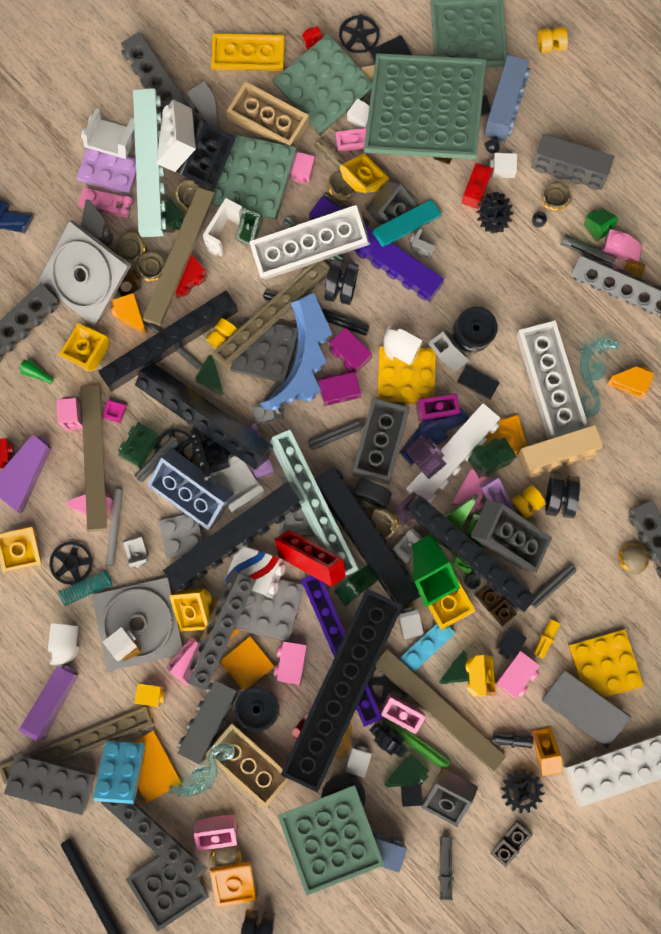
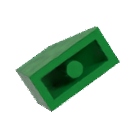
(600, 223)

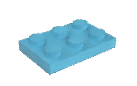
(119, 772)

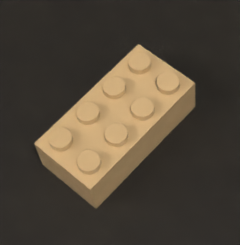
(267, 116)
(559, 451)
(251, 766)

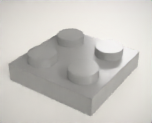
(180, 535)

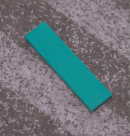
(407, 223)

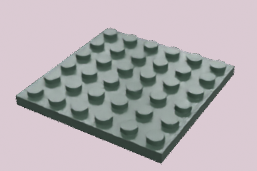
(425, 106)

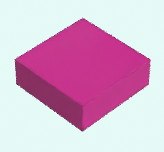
(114, 411)

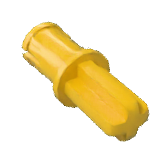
(547, 638)

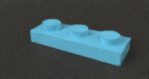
(426, 647)

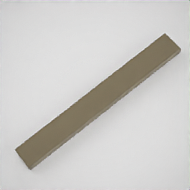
(179, 257)
(270, 313)
(93, 458)
(440, 711)
(89, 738)

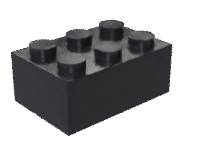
(210, 154)

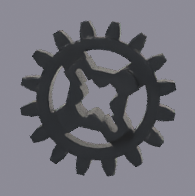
(494, 212)
(389, 740)
(517, 800)

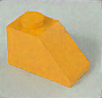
(128, 312)
(633, 381)
(547, 751)

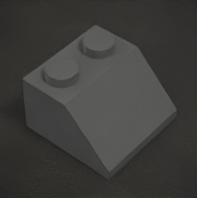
(390, 203)
(95, 224)
(450, 797)

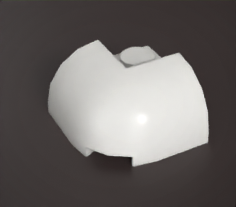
(401, 345)
(63, 643)

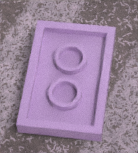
(108, 171)

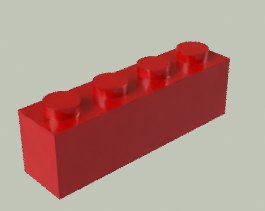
(310, 557)

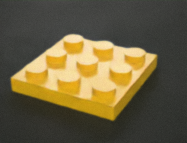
(404, 382)
(607, 663)

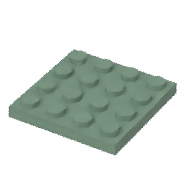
(470, 30)
(323, 83)
(256, 175)
(330, 840)

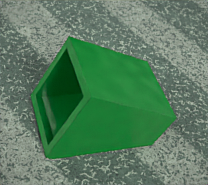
(432, 571)

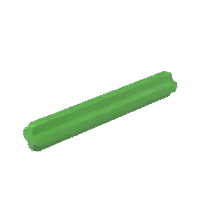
(419, 745)

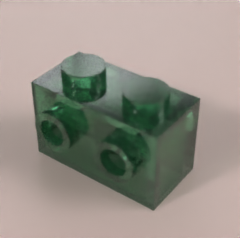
(140, 446)
(491, 457)

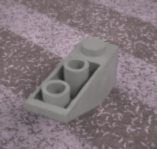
(203, 102)

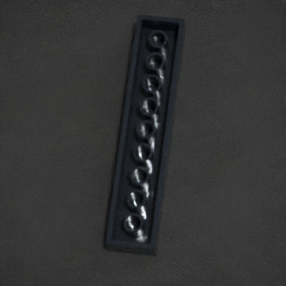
(341, 690)

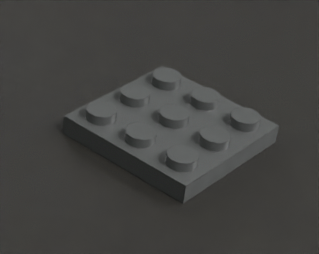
(269, 355)
(164, 892)

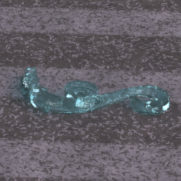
(597, 346)
(198, 774)

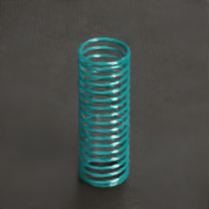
(60, 591)

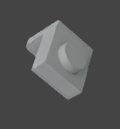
(422, 248)
(263, 416)
(404, 548)
(136, 551)

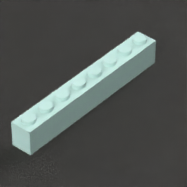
(147, 171)
(314, 507)

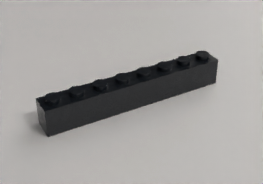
(168, 340)
(204, 415)
(234, 535)
(365, 537)
(469, 553)

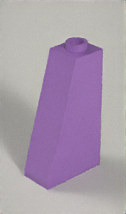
(22, 473)
(49, 703)

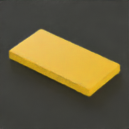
(248, 52)

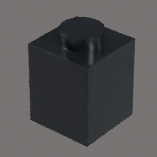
(510, 643)

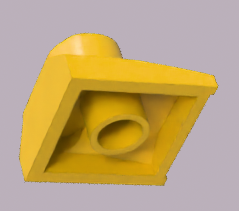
(363, 174)
(85, 347)
(19, 548)
(191, 608)
(451, 608)
(481, 675)

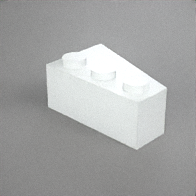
(176, 136)

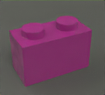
(350, 351)
(339, 388)
(437, 407)

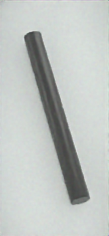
(183, 352)

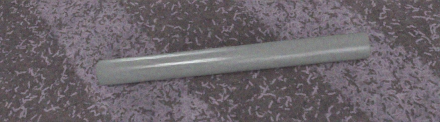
(114, 527)

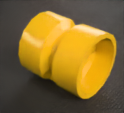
(552, 39)
(223, 331)
(528, 501)

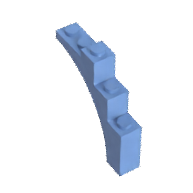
(309, 358)

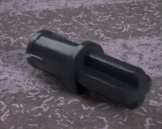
(513, 740)

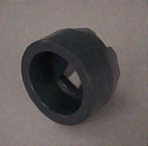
(492, 146)
(539, 222)
(475, 584)

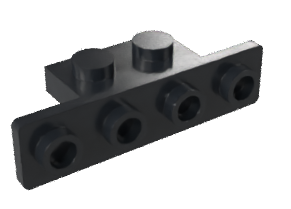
(212, 457)

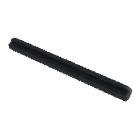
(331, 317)
(89, 887)

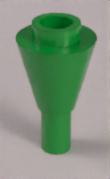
(31, 369)

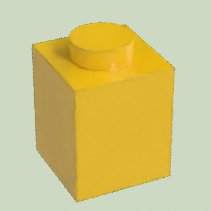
(149, 695)

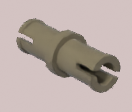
(330, 152)

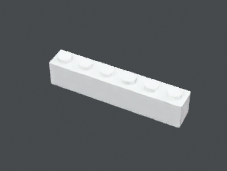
(457, 450)

